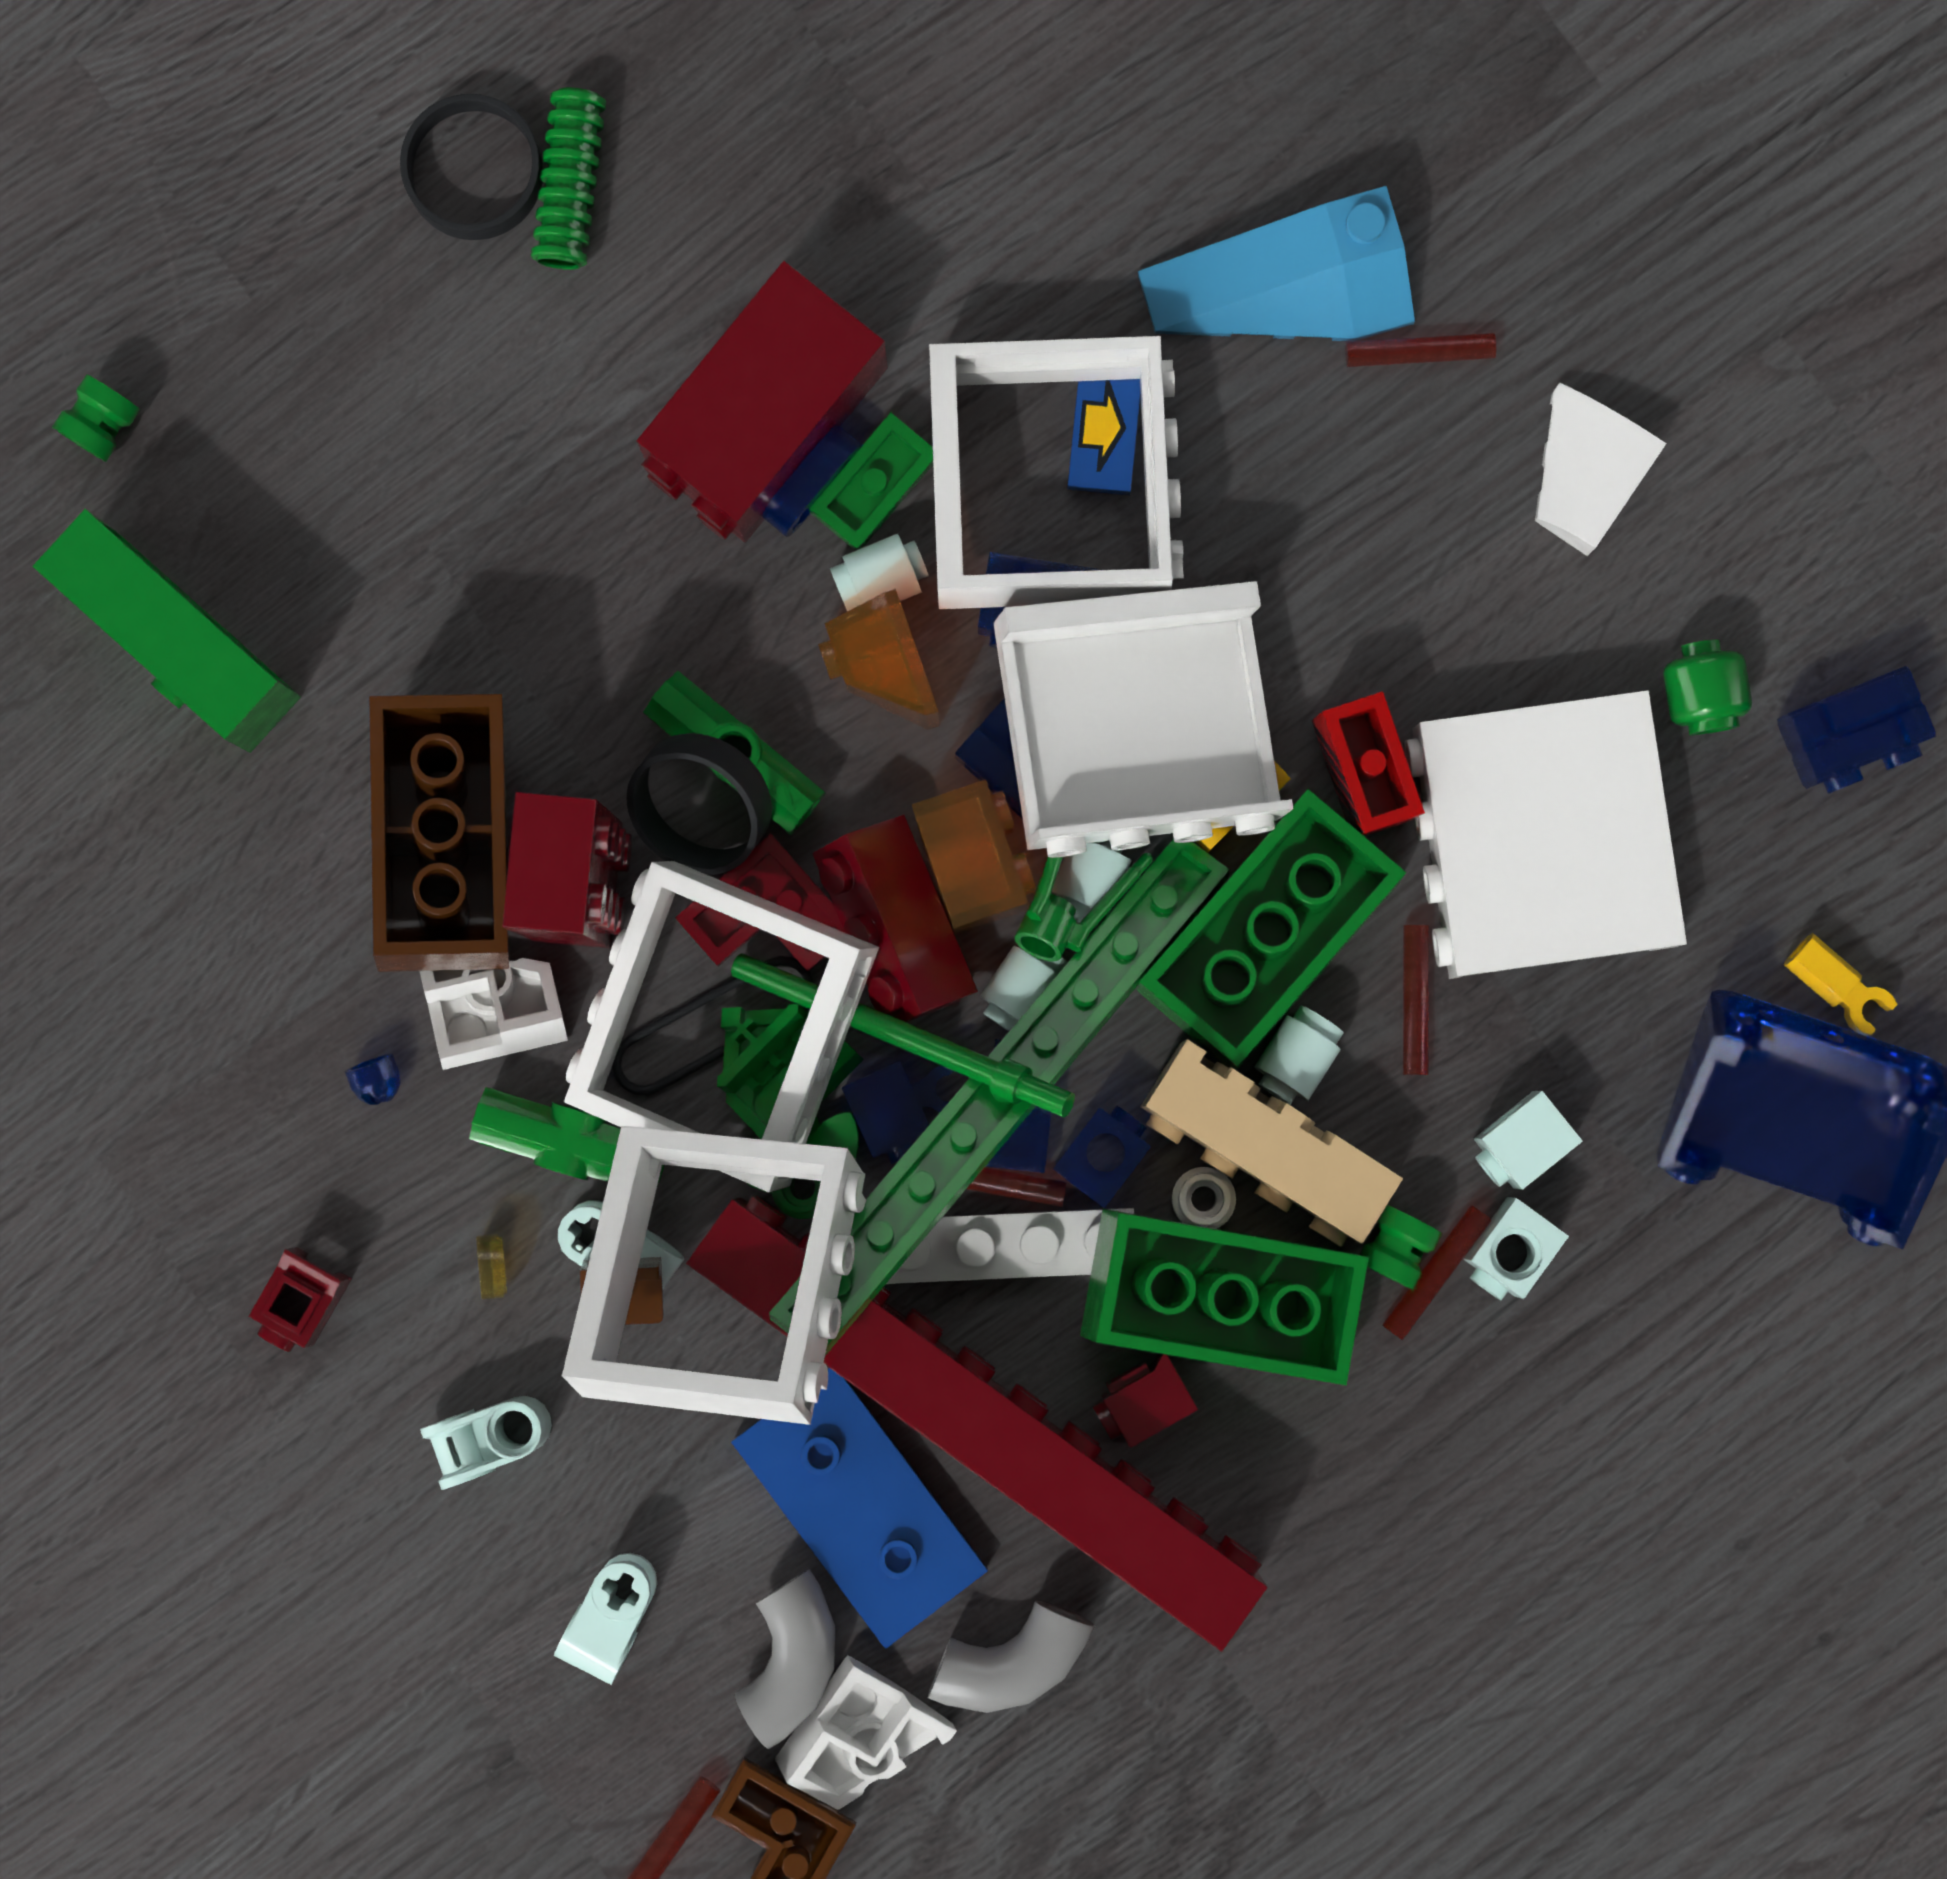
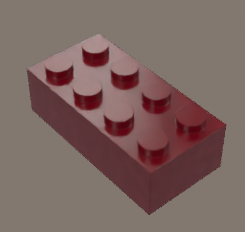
(565, 871)

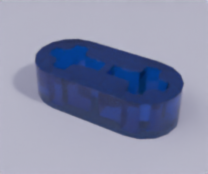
(792, 502)

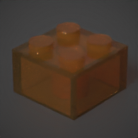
(972, 857)

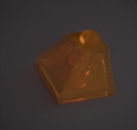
(880, 659)

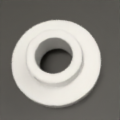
(1224, 1197)

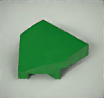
(758, 1057)

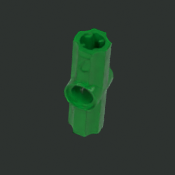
(685, 708)
(551, 1135)

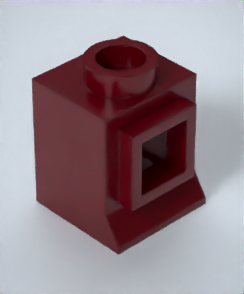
(309, 1279)
(1144, 1401)

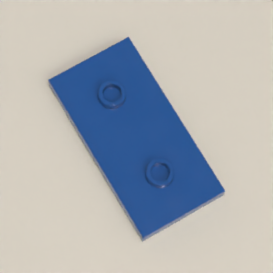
(862, 1511)

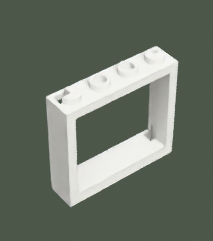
(1054, 362)
(631, 954)
(617, 1253)

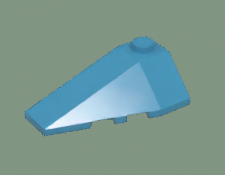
(1308, 275)

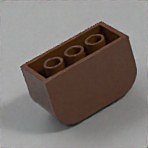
(438, 832)

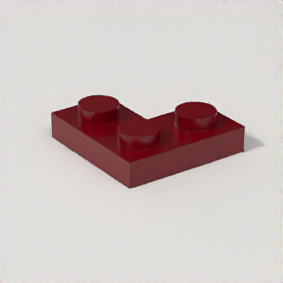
(774, 877)

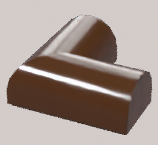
(795, 1828)

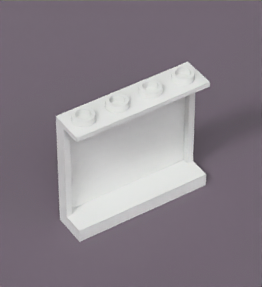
(1138, 718)
(1546, 834)

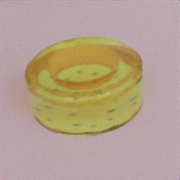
(491, 1266)

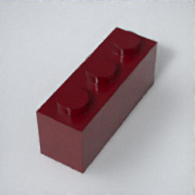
(891, 902)

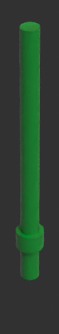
(1006, 1078)

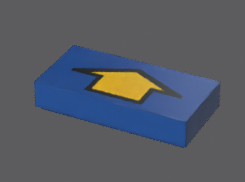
(1104, 436)

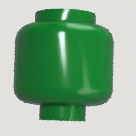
(1707, 688)

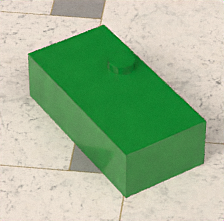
(166, 632)
(1270, 931)
(1224, 1297)

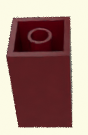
(761, 402)

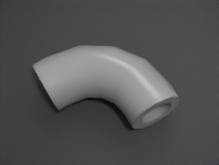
(798, 1662)
(1016, 1670)

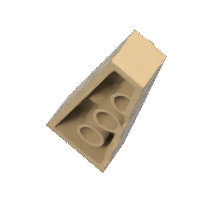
(1270, 1144)

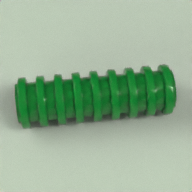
(568, 178)

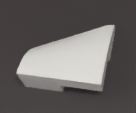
(1589, 467)
(493, 1011)
(858, 1735)

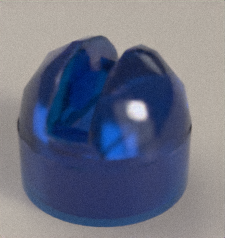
(375, 1079)

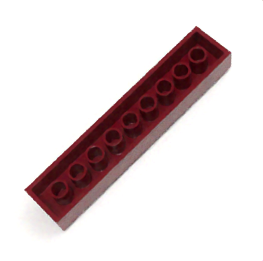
(1001, 1434)

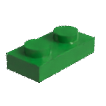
(873, 482)

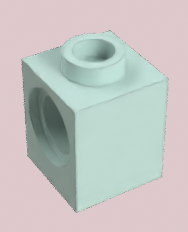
(1525, 1142)
(1542, 1244)

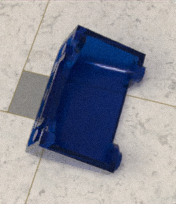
(1810, 1114)

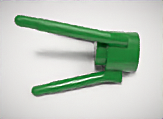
(1050, 919)

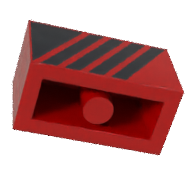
(1368, 764)

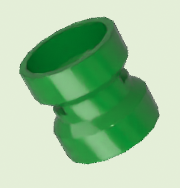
(96, 418)
(1400, 1246)

